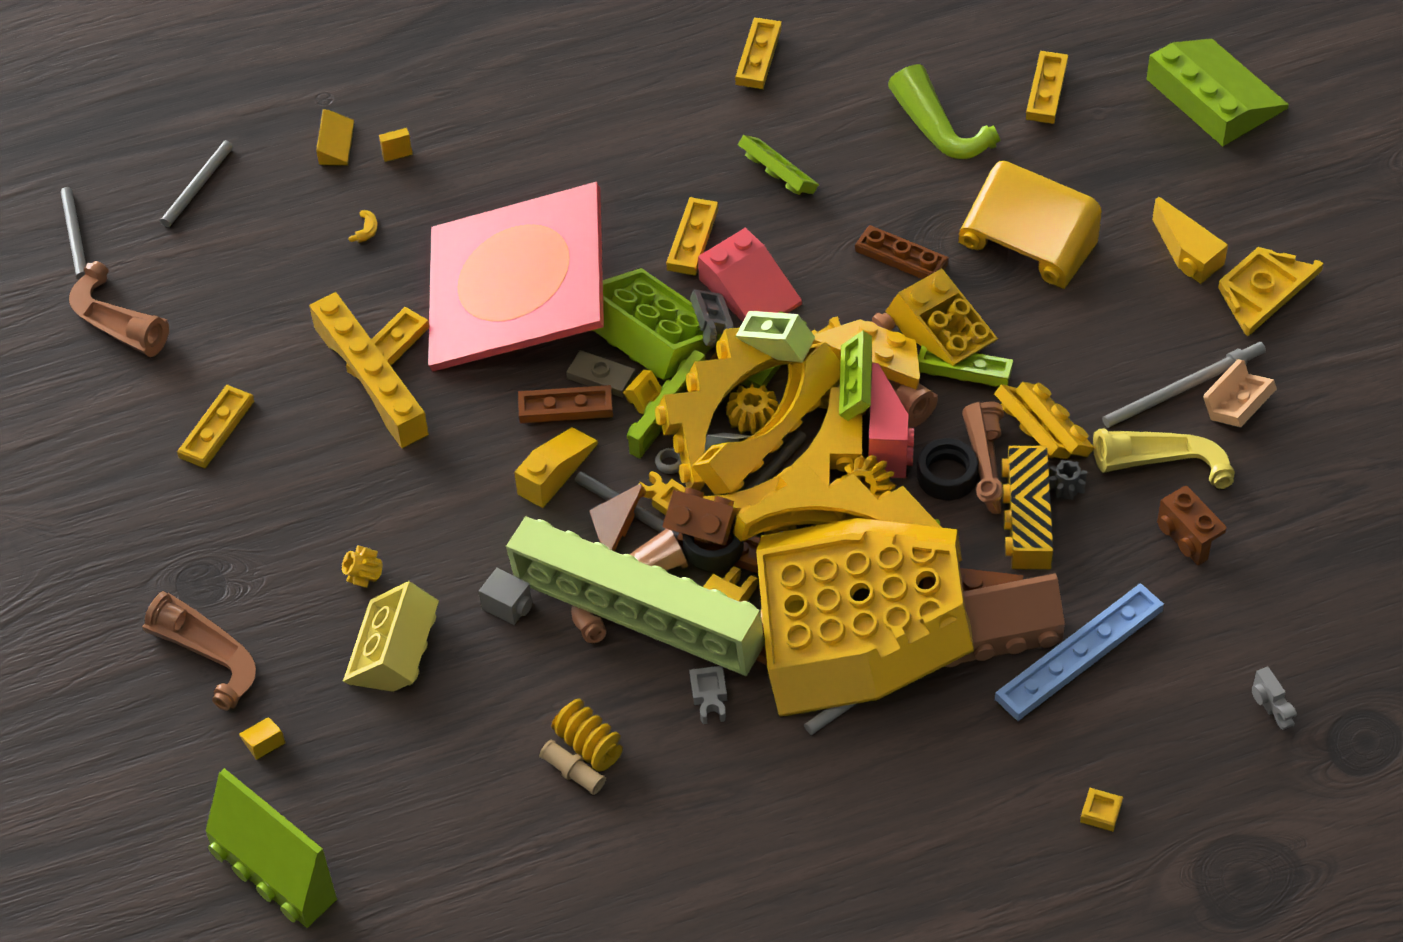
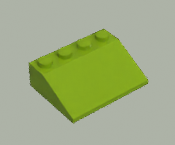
(1213, 88)
(650, 322)
(268, 851)

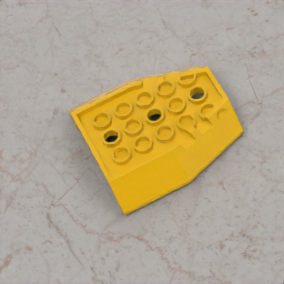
(849, 648)

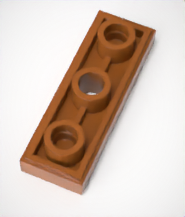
(900, 253)

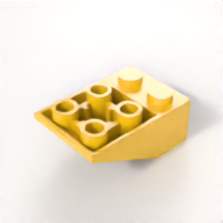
(940, 319)

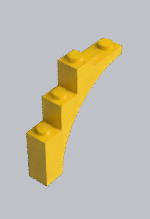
(707, 385)
(832, 448)
(807, 500)

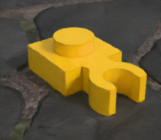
(661, 492)

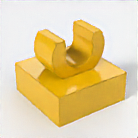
(643, 390)

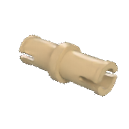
(572, 767)

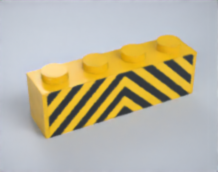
(1029, 507)

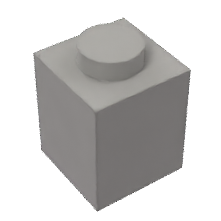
(506, 596)

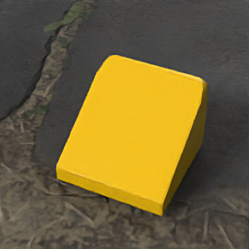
(262, 738)

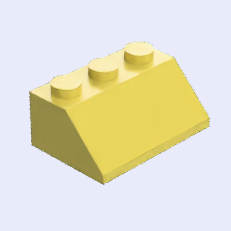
(392, 639)

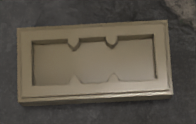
(598, 371)

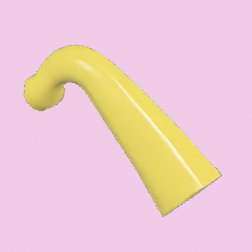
(1128, 448)

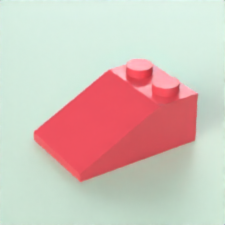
(747, 276)
(888, 428)

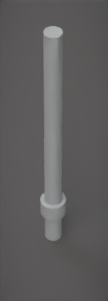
(1183, 384)

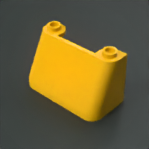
(1034, 220)

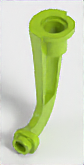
(919, 100)

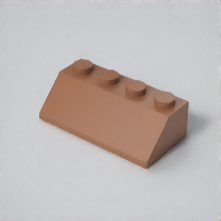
(1014, 617)

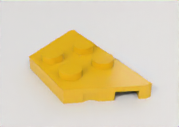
(1264, 285)
(890, 349)

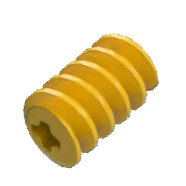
(588, 735)

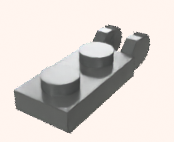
(711, 314)

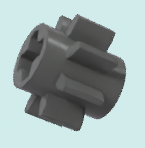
(1067, 479)

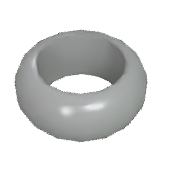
(667, 469)

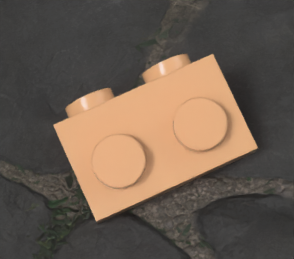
(1237, 395)

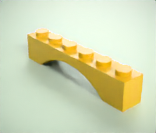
(390, 396)
(728, 463)

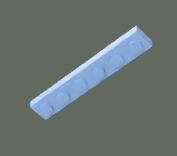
(1078, 652)

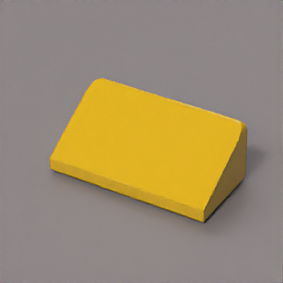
(334, 139)

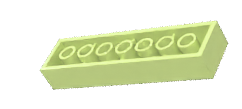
(637, 595)

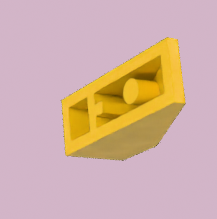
(1190, 244)
(552, 465)

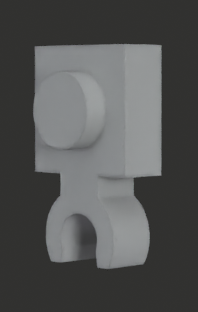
(709, 690)
(1270, 694)

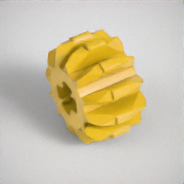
(751, 408)
(871, 474)

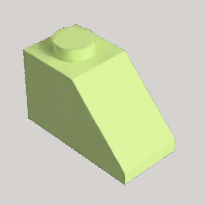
(777, 335)

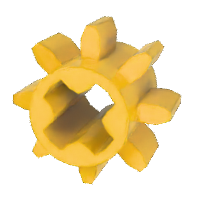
(362, 566)

